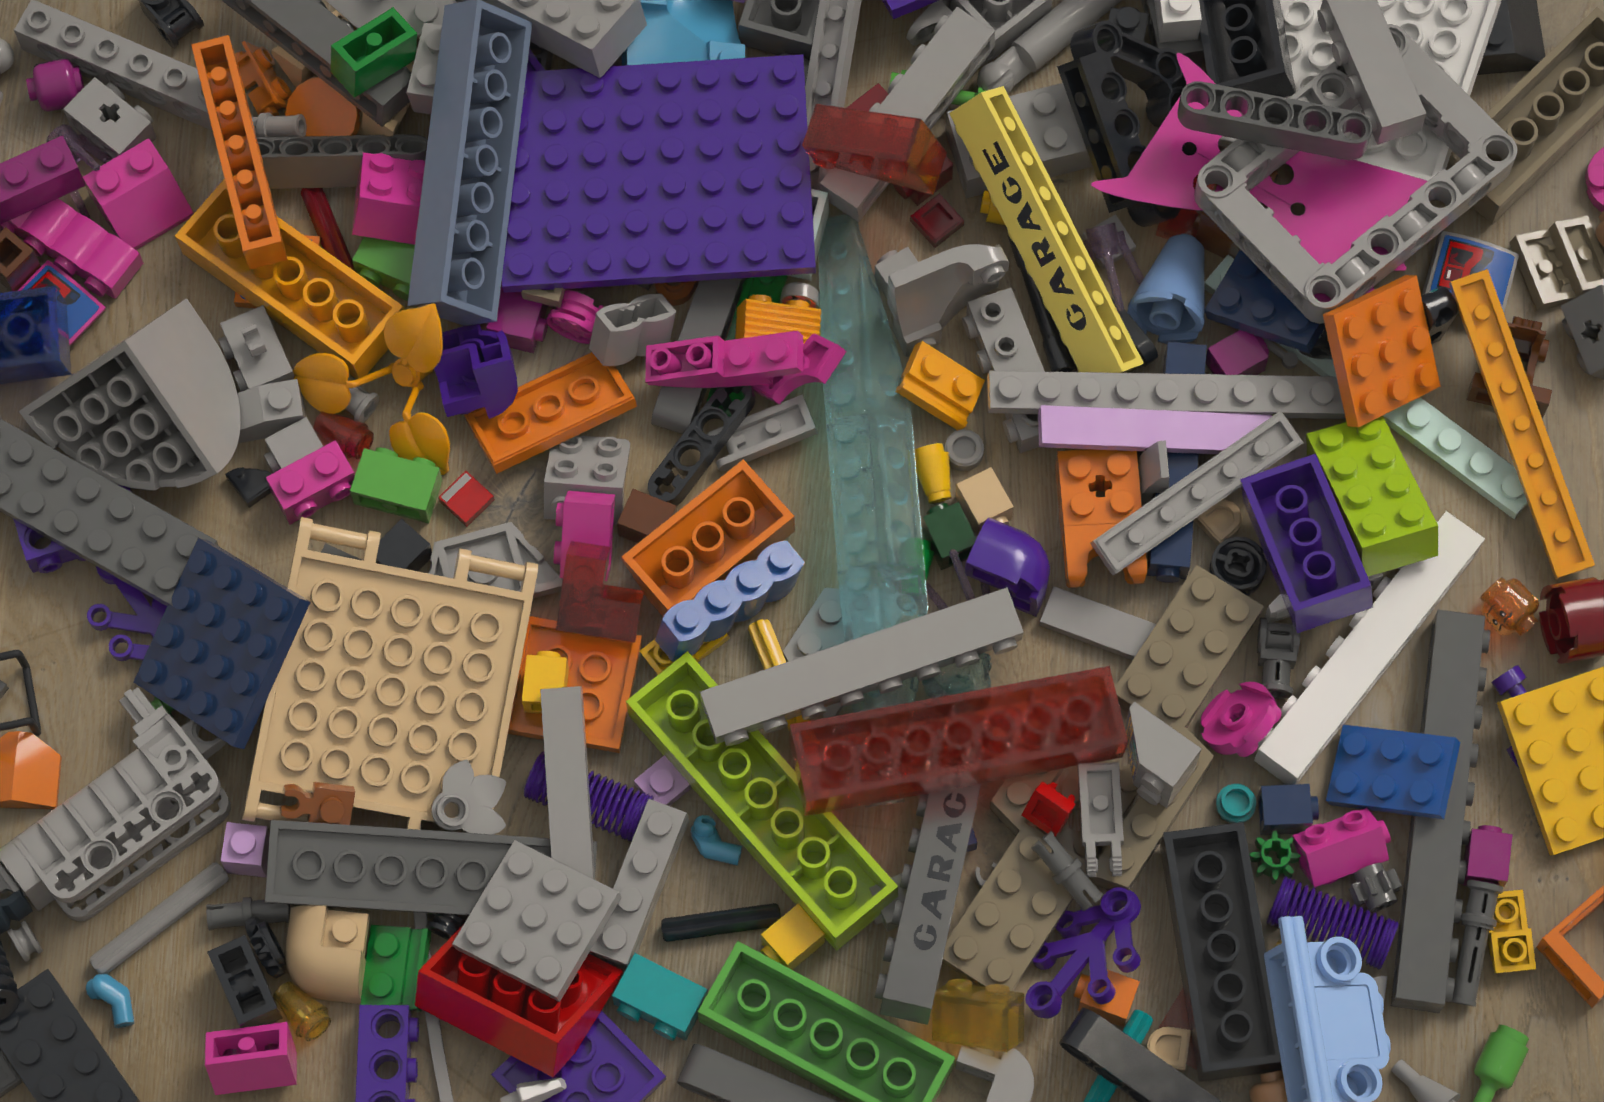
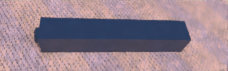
(1172, 557)

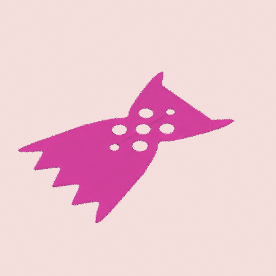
(1338, 194)

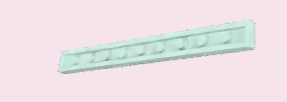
(1434, 435)

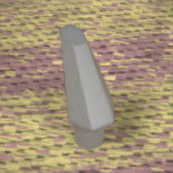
(535, 1091)

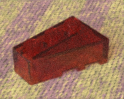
(875, 146)

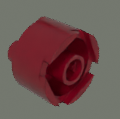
(1574, 619)

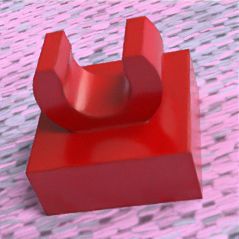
(1049, 808)

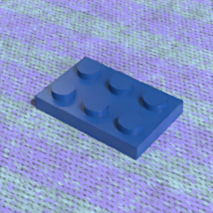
(1393, 771)

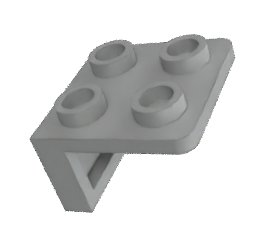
(586, 466)

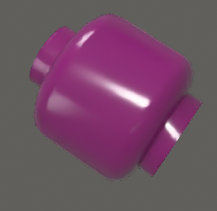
(54, 84)

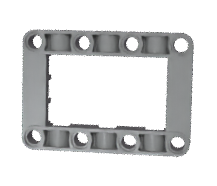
(1279, 254)

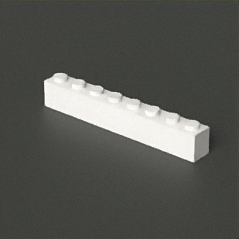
(1365, 654)

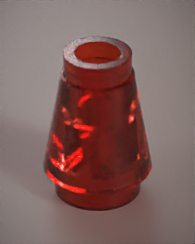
(349, 434)

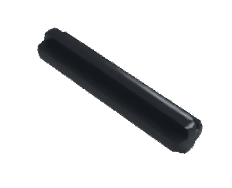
(720, 922)

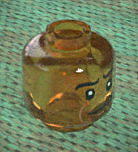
(1509, 607)

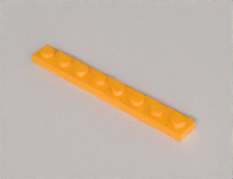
(1521, 424)

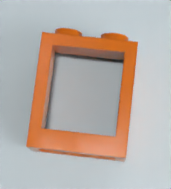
(1567, 959)

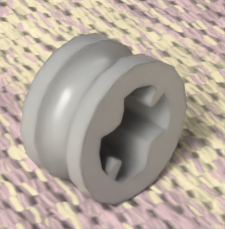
(25, 940)

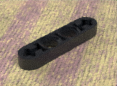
(696, 439)

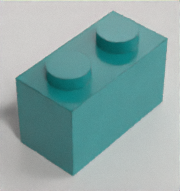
(658, 998)

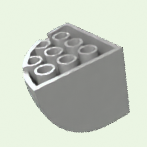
(148, 408)

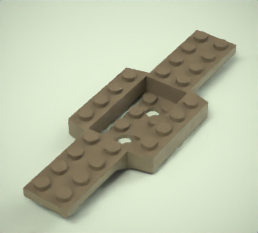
(1171, 681)

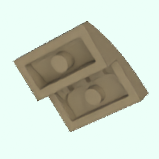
(1560, 261)

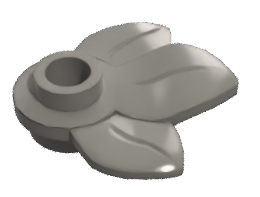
(474, 800)

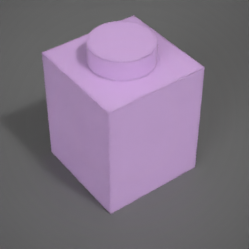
(245, 849)

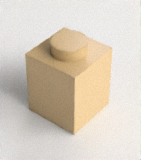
(984, 498)

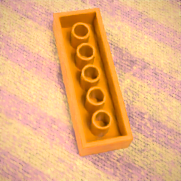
(306, 294)

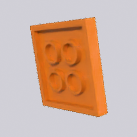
(1381, 350)
(598, 665)

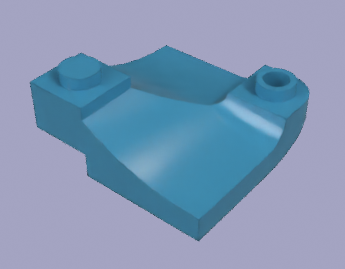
(685, 33)

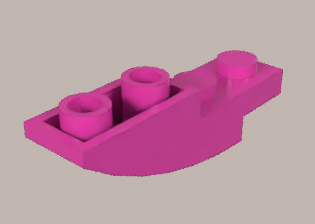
(721, 363)

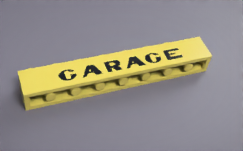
(1044, 234)

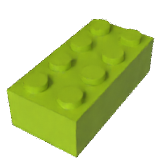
(1376, 495)

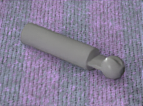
(1042, 42)

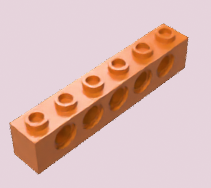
(239, 152)

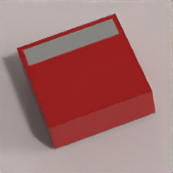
(466, 498)

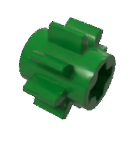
(1283, 851)

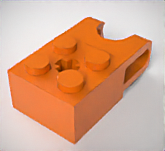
(1087, 517)

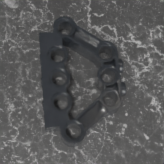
(1098, 101)

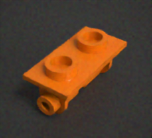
(256, 67)

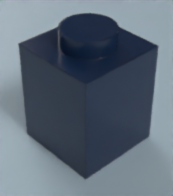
(1286, 809)

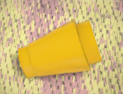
(934, 472)

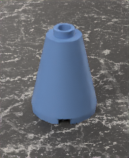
(1173, 292)

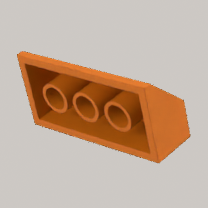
(709, 538)

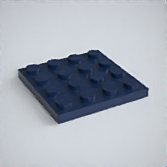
(221, 643)

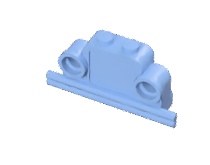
(1325, 1018)

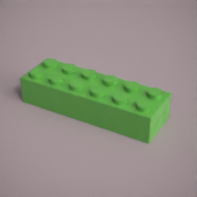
(820, 1033)

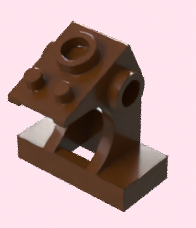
(1531, 349)

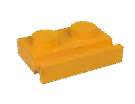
(940, 385)

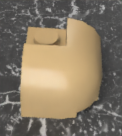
(327, 952)

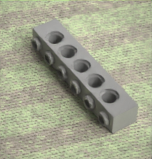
(114, 60)

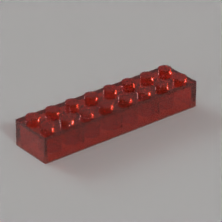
(957, 740)

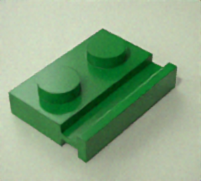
(393, 965)

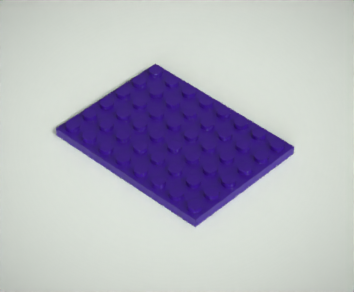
(661, 175)

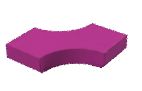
(819, 363)

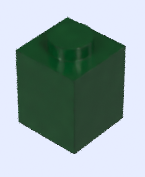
(948, 530)

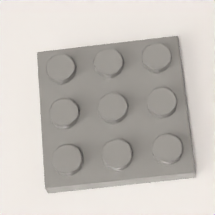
(537, 920)

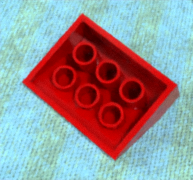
(512, 1013)

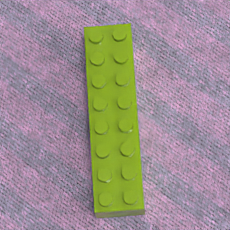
(762, 806)

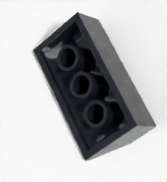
(1514, 39)

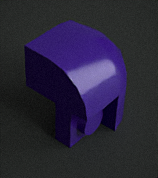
(476, 371)
(1010, 560)

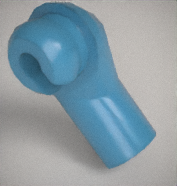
(710, 844)
(115, 994)

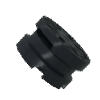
(1239, 564)

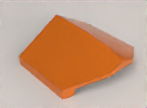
(28, 772)

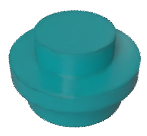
(1236, 803)

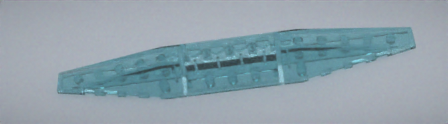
(869, 455)

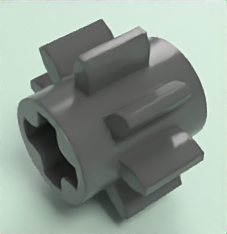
(1375, 887)

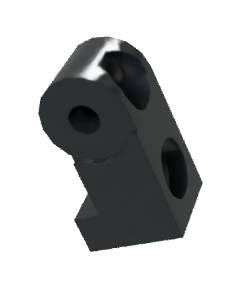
(1439, 311)

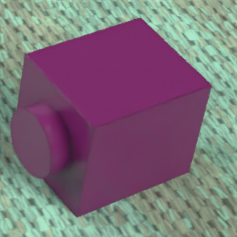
(1238, 355)
(1488, 855)

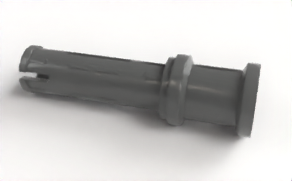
(1477, 922)

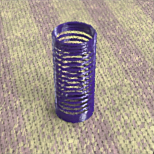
(603, 795)
(1383, 937)

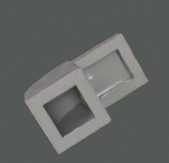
(1010, 1075)

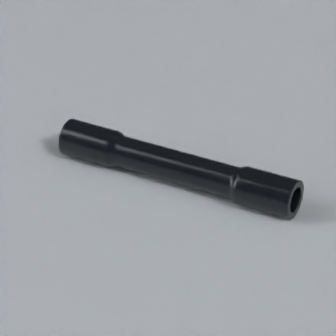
(1055, 350)

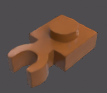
(325, 804)

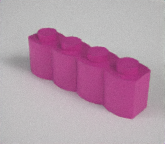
(78, 246)

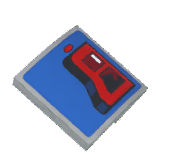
(1462, 255)

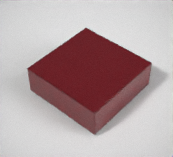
(937, 220)

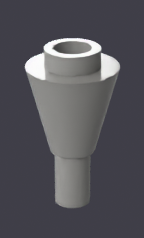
(1422, 1087)

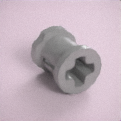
(362, 403)

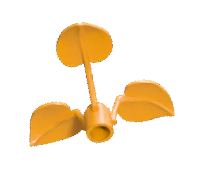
(418, 341)

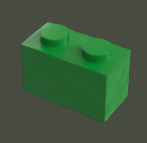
(373, 52)

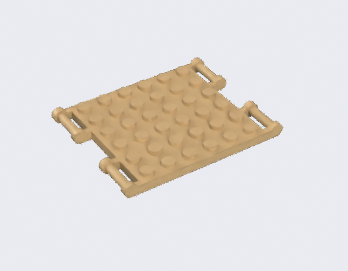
(390, 678)

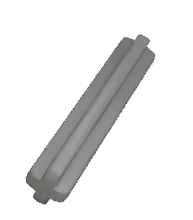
(159, 919)

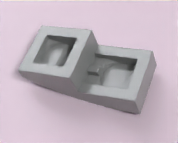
(1153, 471)

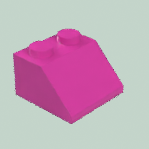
(138, 195)

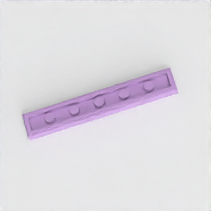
(1141, 428)

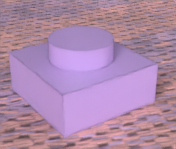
(662, 782)

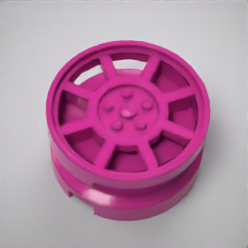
(574, 317)

